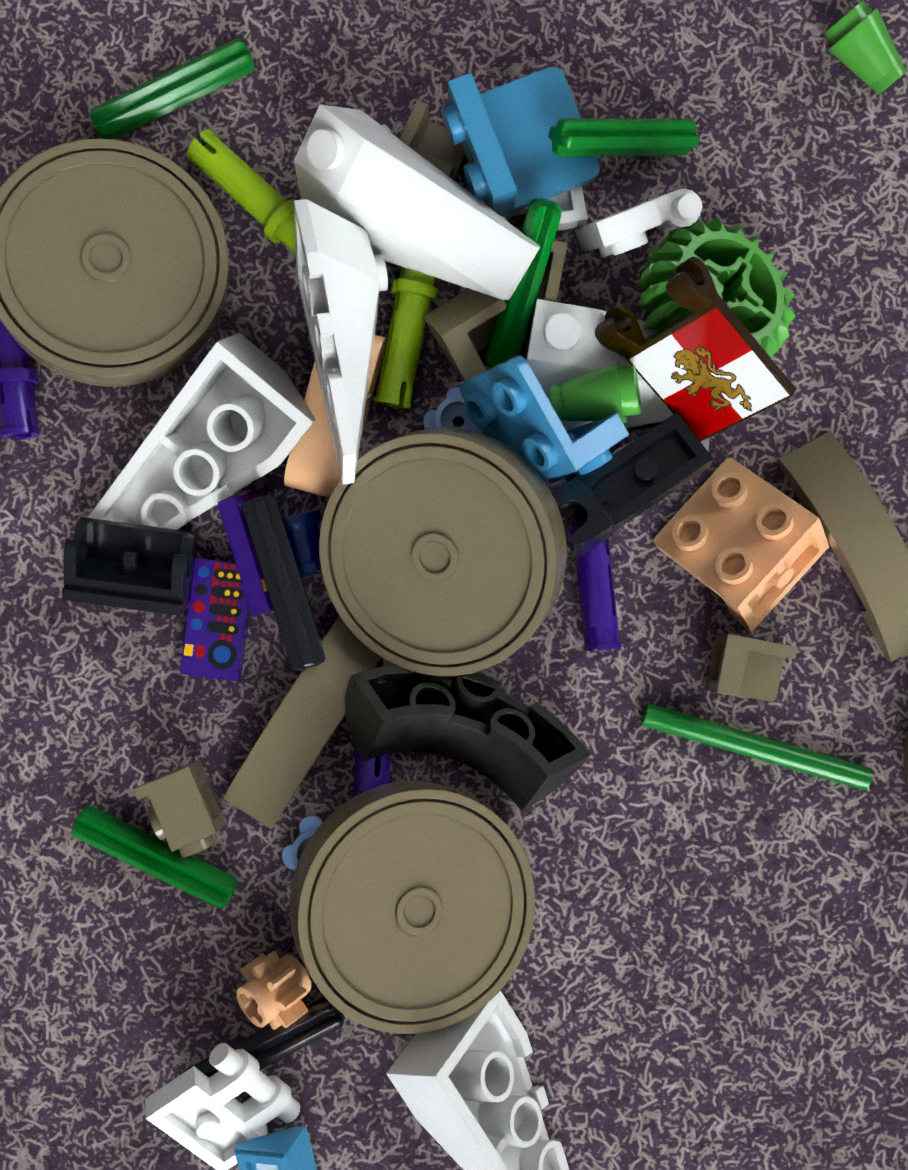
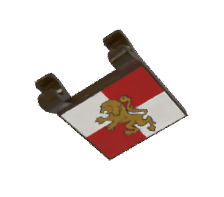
(702, 362)

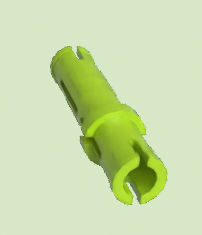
(245, 187)
(405, 336)

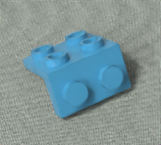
(509, 141)
(517, 412)

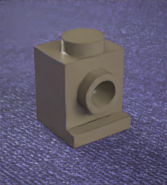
(183, 808)

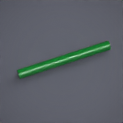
(756, 746)

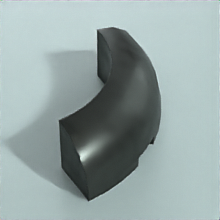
(466, 721)

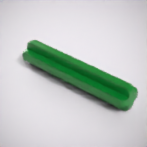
(172, 90)
(623, 137)
(512, 323)
(154, 857)

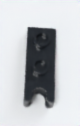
(631, 482)

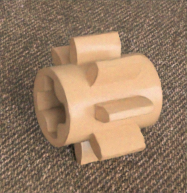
(274, 990)

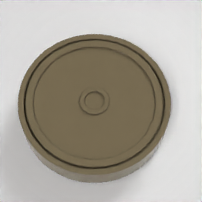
(109, 262)
(443, 551)
(412, 907)

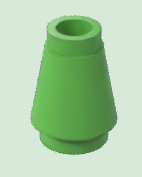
(866, 47)
(598, 395)

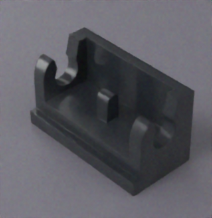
(129, 566)

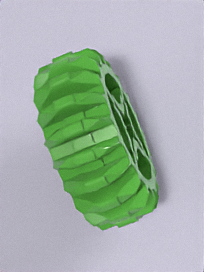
(740, 274)

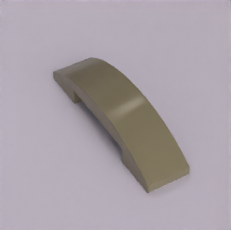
(858, 533)
(299, 728)

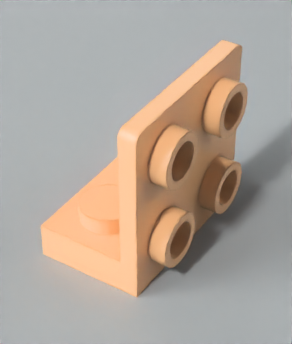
(743, 541)

